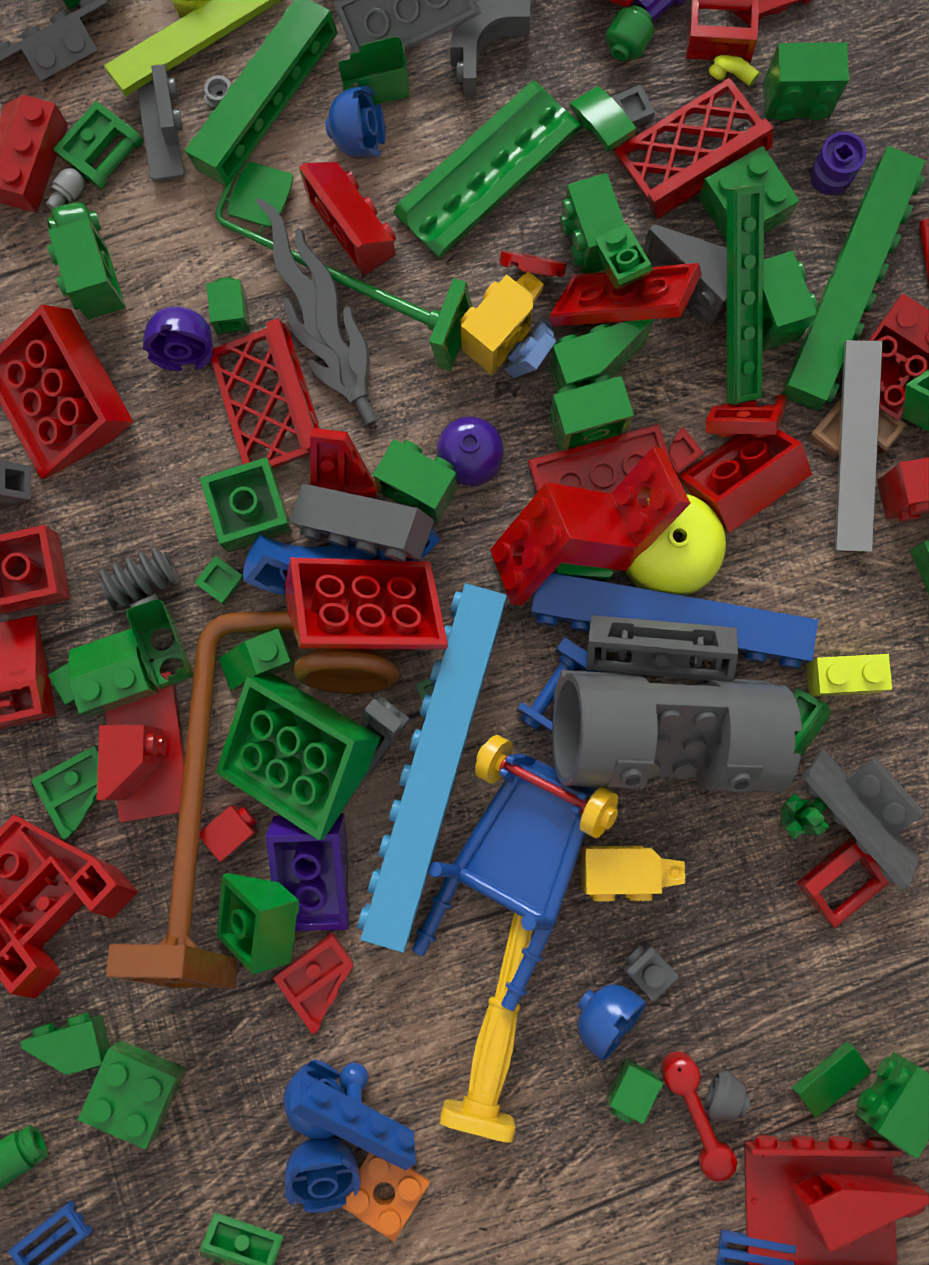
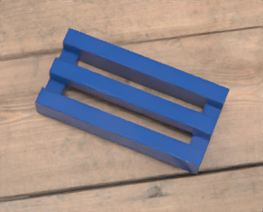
(75, 1221)
(741, 1238)

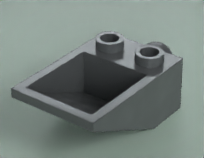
(671, 247)

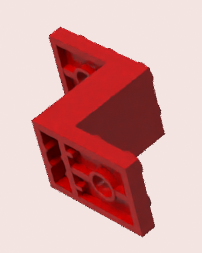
(588, 526)

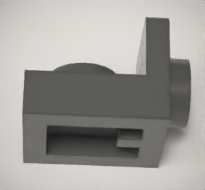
(649, 970)

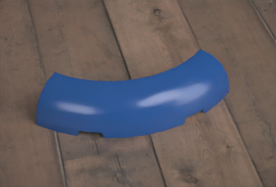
(269, 559)

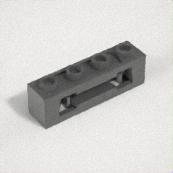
(662, 648)

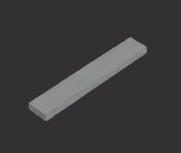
(858, 445)

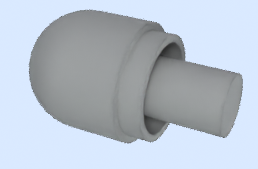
(66, 188)

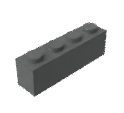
(361, 521)

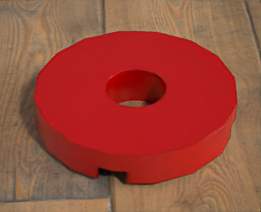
(533, 263)

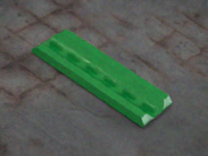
(486, 168)

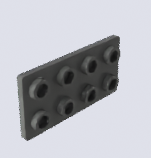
(872, 809)

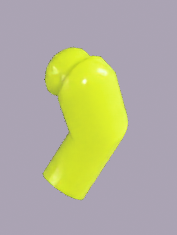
(736, 66)

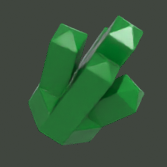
(803, 816)

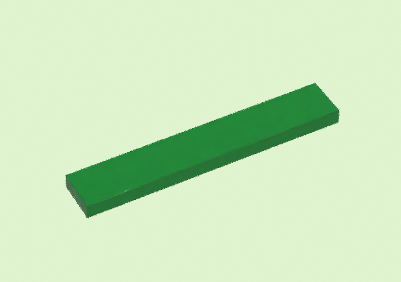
(745, 292)

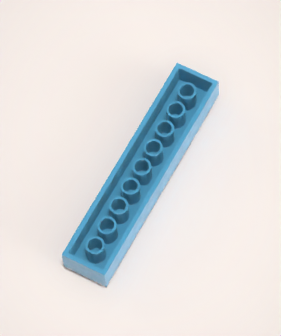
(433, 770)

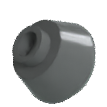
(726, 1098)

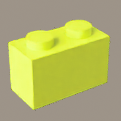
(849, 675)

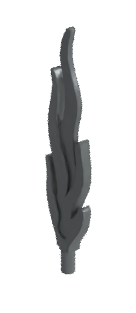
(321, 328)

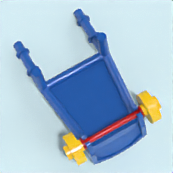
(522, 849)

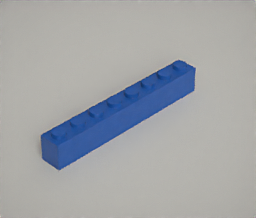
(759, 632)

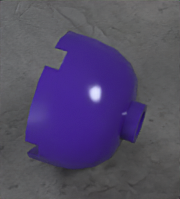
(178, 338)
(472, 449)

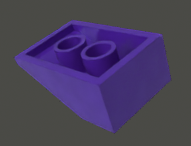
(312, 872)

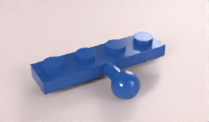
(350, 1118)

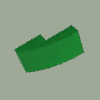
(604, 117)

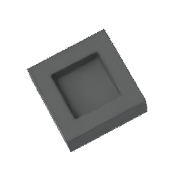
(635, 105)

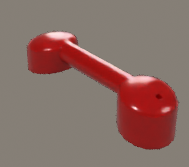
(716, 1157)

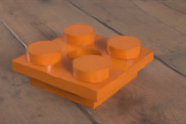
(390, 1214)

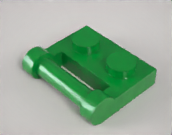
(90, 138)

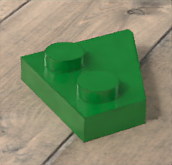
(70, 790)

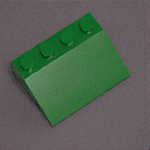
(295, 753)

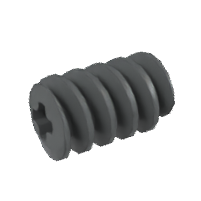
(138, 577)

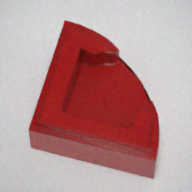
(683, 451)

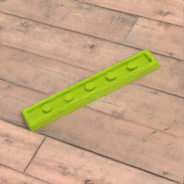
(182, 40)

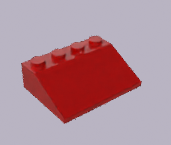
(57, 391)
(364, 604)

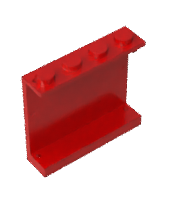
(774, 1213)

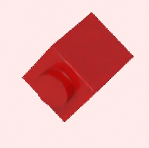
(229, 832)

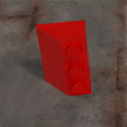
(27, 141)
(348, 215)
(747, 475)

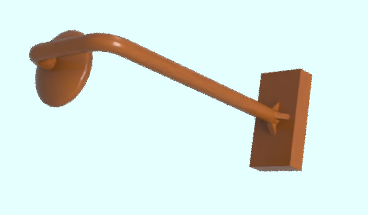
(177, 958)

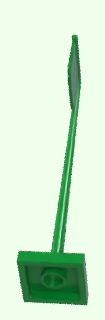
(274, 187)

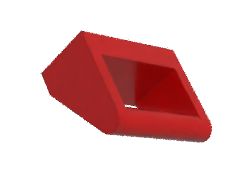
(711, 41)
(829, 870)

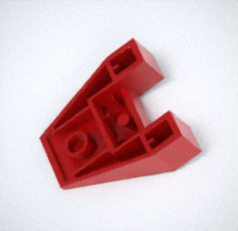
(40, 890)

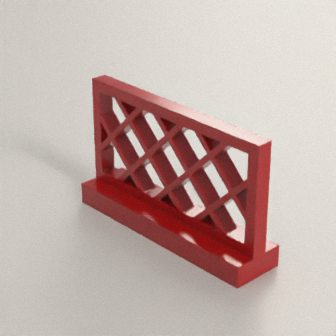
(689, 181)
(290, 381)

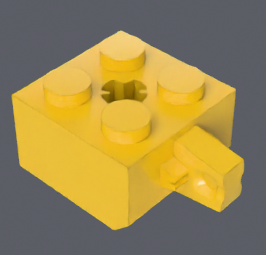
(499, 320)
(627, 871)

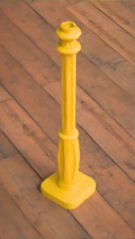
(492, 1056)

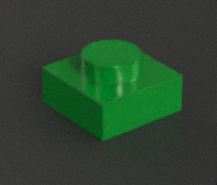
(219, 580)

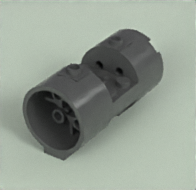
(626, 730)

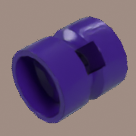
(838, 163)

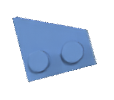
(528, 355)

